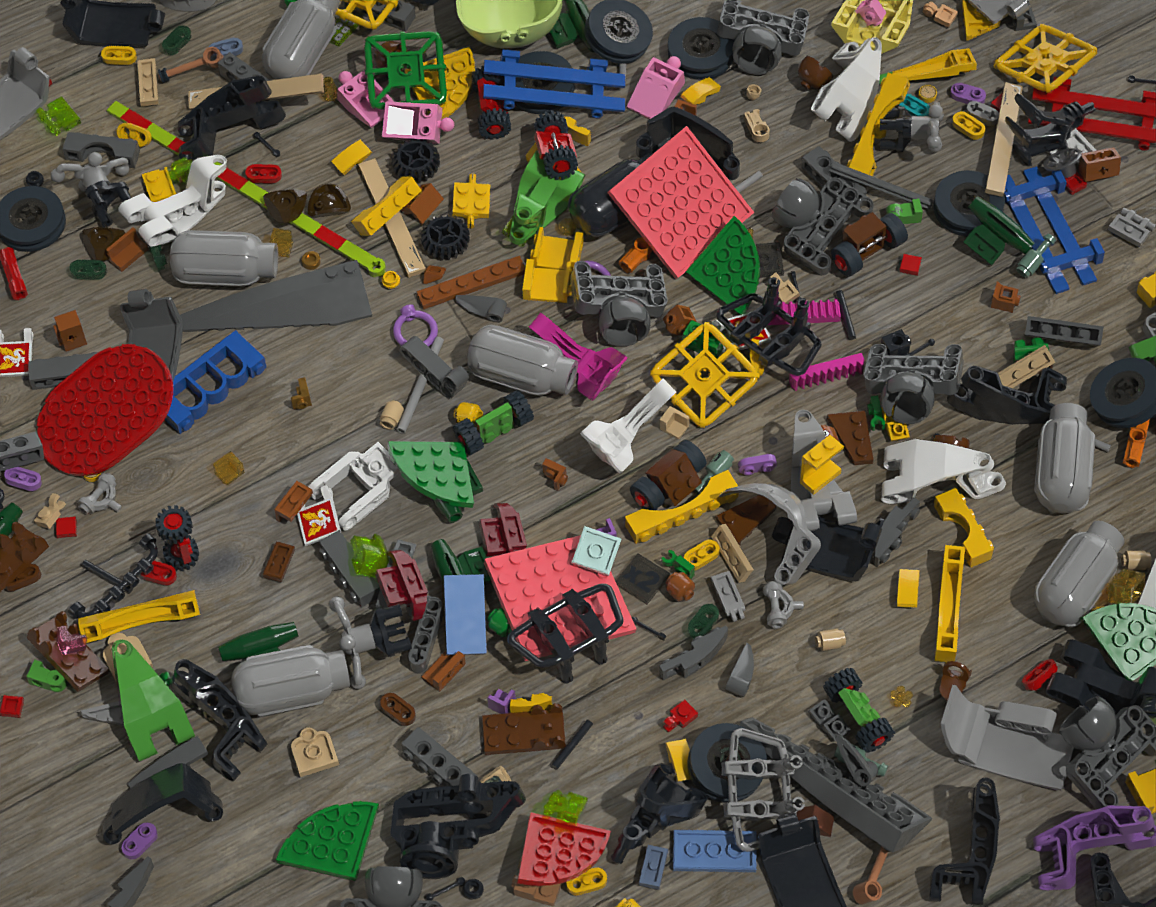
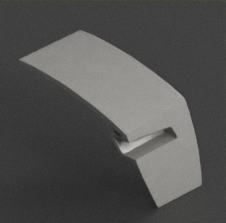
(1007, 741)

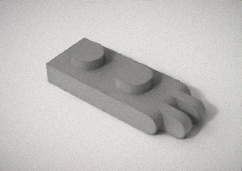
(728, 595)

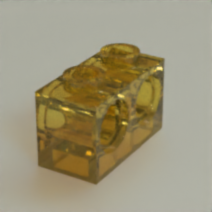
(1125, 587)

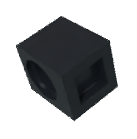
(896, 337)

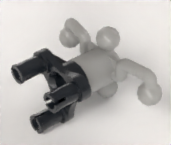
(912, 128)
(96, 184)
(369, 636)

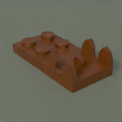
(18, 552)
(77, 668)
(524, 731)

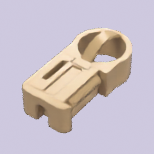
(755, 124)

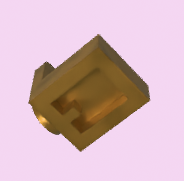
(303, 399)

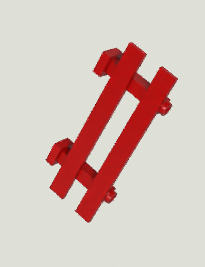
(1146, 108)

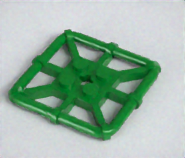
(412, 60)

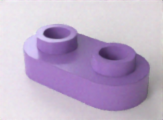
(967, 93)
(757, 464)
(24, 479)
(140, 840)

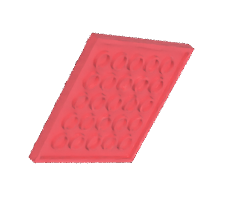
(679, 201)
(538, 579)

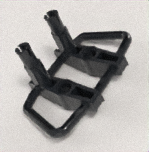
(761, 317)
(555, 641)

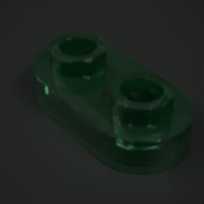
(175, 42)
(160, 260)
(89, 269)
(703, 623)

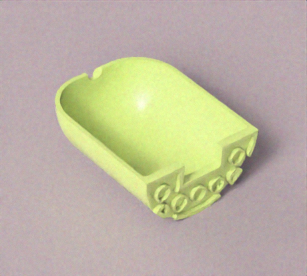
(508, 22)

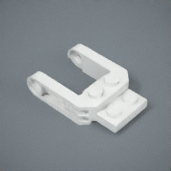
(372, 469)

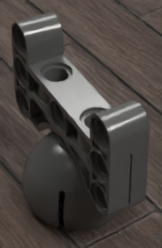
(761, 35)
(808, 211)
(620, 300)
(912, 380)
(1100, 738)
(392, 888)

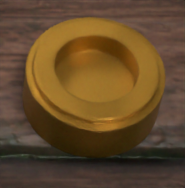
(311, 260)

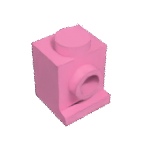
(871, 12)

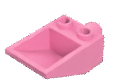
(657, 87)
(354, 97)
(410, 122)

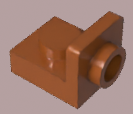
(555, 471)

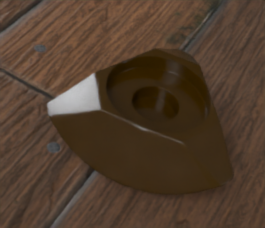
(328, 201)
(285, 204)
(99, 239)

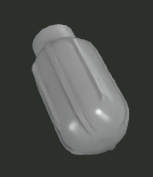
(300, 38)
(222, 258)
(520, 361)
(1065, 460)
(1078, 574)
(288, 679)

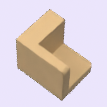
(674, 422)

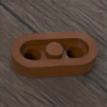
(27, 577)
(398, 710)

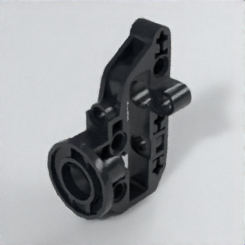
(432, 846)

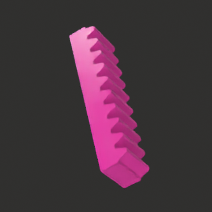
(817, 312)
(828, 370)

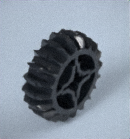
(413, 155)
(448, 242)

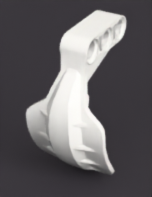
(613, 440)

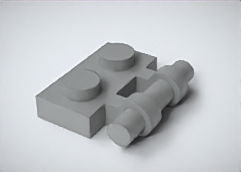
(1129, 230)

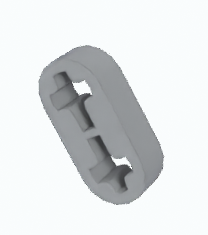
(982, 113)

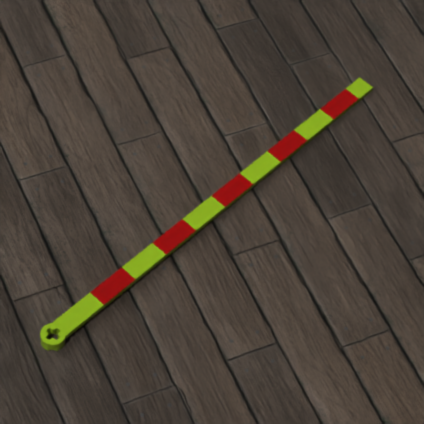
(256, 194)

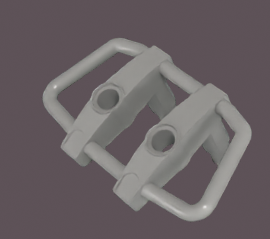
(765, 769)

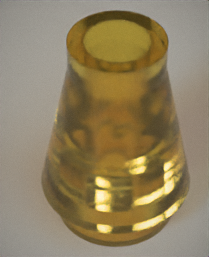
(330, 89)

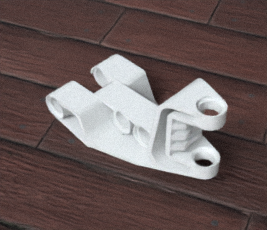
(853, 89)
(182, 210)
(930, 462)

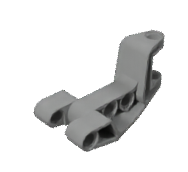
(829, 498)

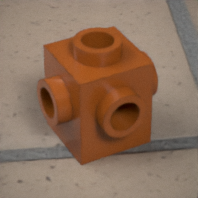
(678, 319)

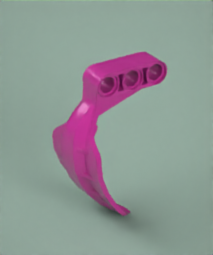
(594, 369)

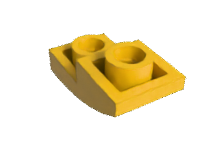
(697, 92)
(577, 133)
(351, 156)
(754, 357)
(895, 430)
(908, 588)
(523, 705)
(678, 756)

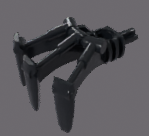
(1052, 135)

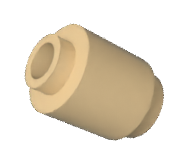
(391, 414)
(1136, 560)
(830, 639)

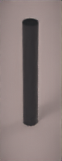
(845, 314)
(104, 574)
(572, 744)

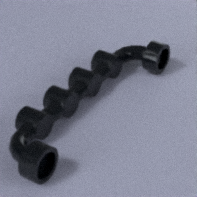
(130, 579)

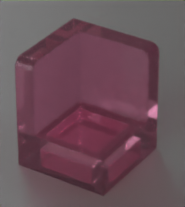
(70, 643)

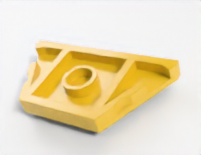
(975, 22)

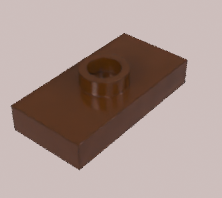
(279, 561)

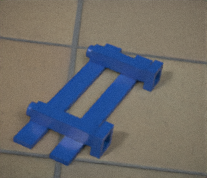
(594, 76)
(1074, 255)

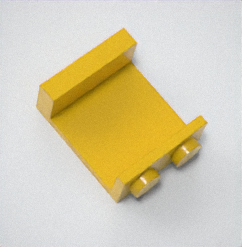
(556, 252)
(546, 284)
(817, 467)
(1143, 789)

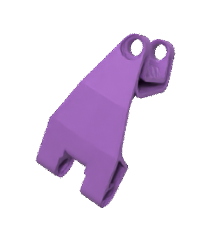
(1118, 821)

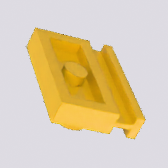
(158, 185)

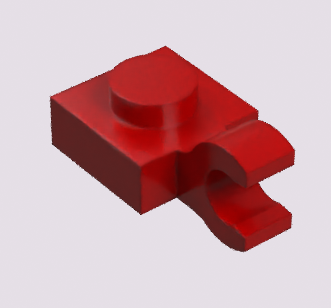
(680, 715)

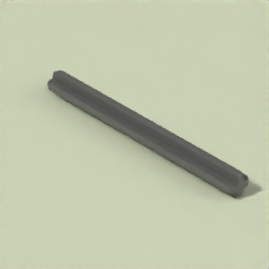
(879, 184)

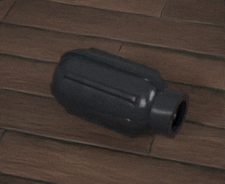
(592, 206)

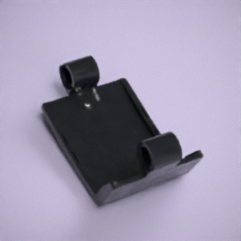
(111, 22)
(673, 120)
(843, 548)
(157, 791)
(798, 864)

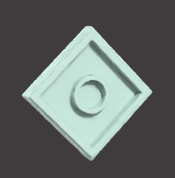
(596, 551)

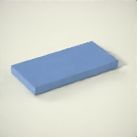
(464, 614)
(712, 851)

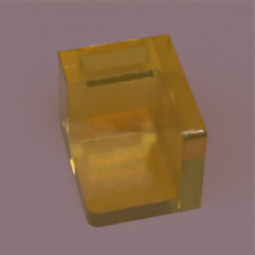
(284, 241)
(228, 468)

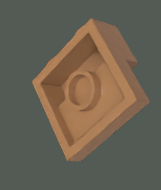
(542, 894)

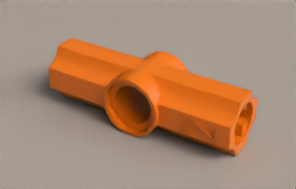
(635, 255)
(1135, 447)

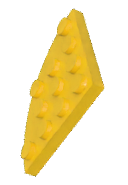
(458, 80)

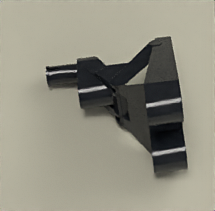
(662, 802)

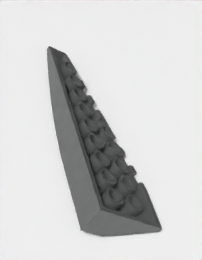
(312, 298)
(882, 818)

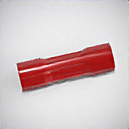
(13, 274)

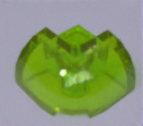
(369, 555)

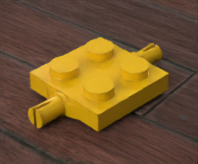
(471, 200)

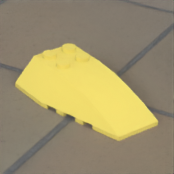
(890, 32)

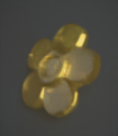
(901, 697)

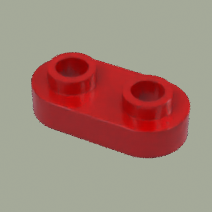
(264, 173)
(159, 572)
(1039, 674)

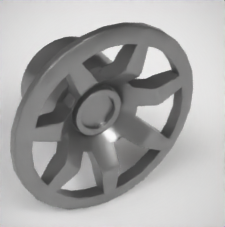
(1064, 163)

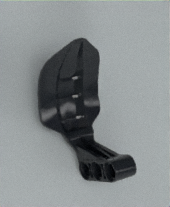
(1111, 890)

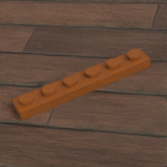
(471, 282)

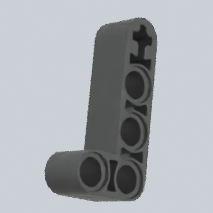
(433, 368)
(425, 635)

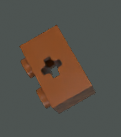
(1099, 164)
(69, 331)

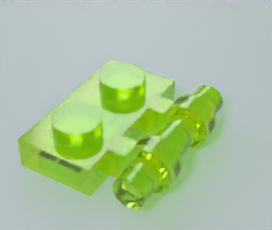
(62, 112)
(567, 806)

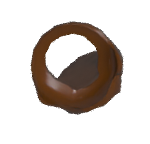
(953, 677)

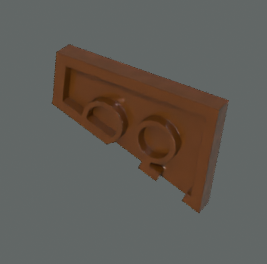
(854, 434)
(746, 516)

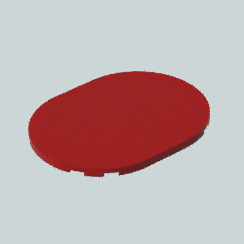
(105, 409)

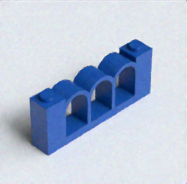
(235, 347)

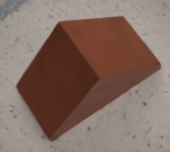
(824, 819)

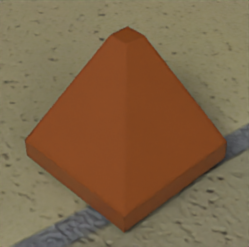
(433, 273)

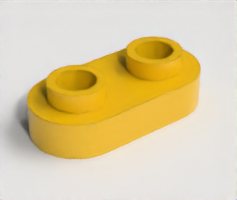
(119, 55)
(971, 127)
(135, 133)
(700, 554)
(587, 883)

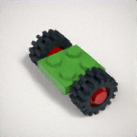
(494, 423)
(875, 730)

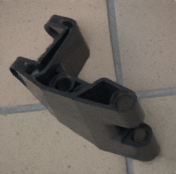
(228, 105)
(987, 399)
(1099, 679)
(202, 686)
(985, 815)

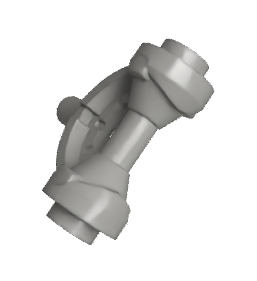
(89, 504)
(774, 592)

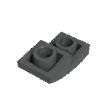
(828, 720)

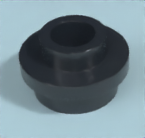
(34, 175)
(473, 883)

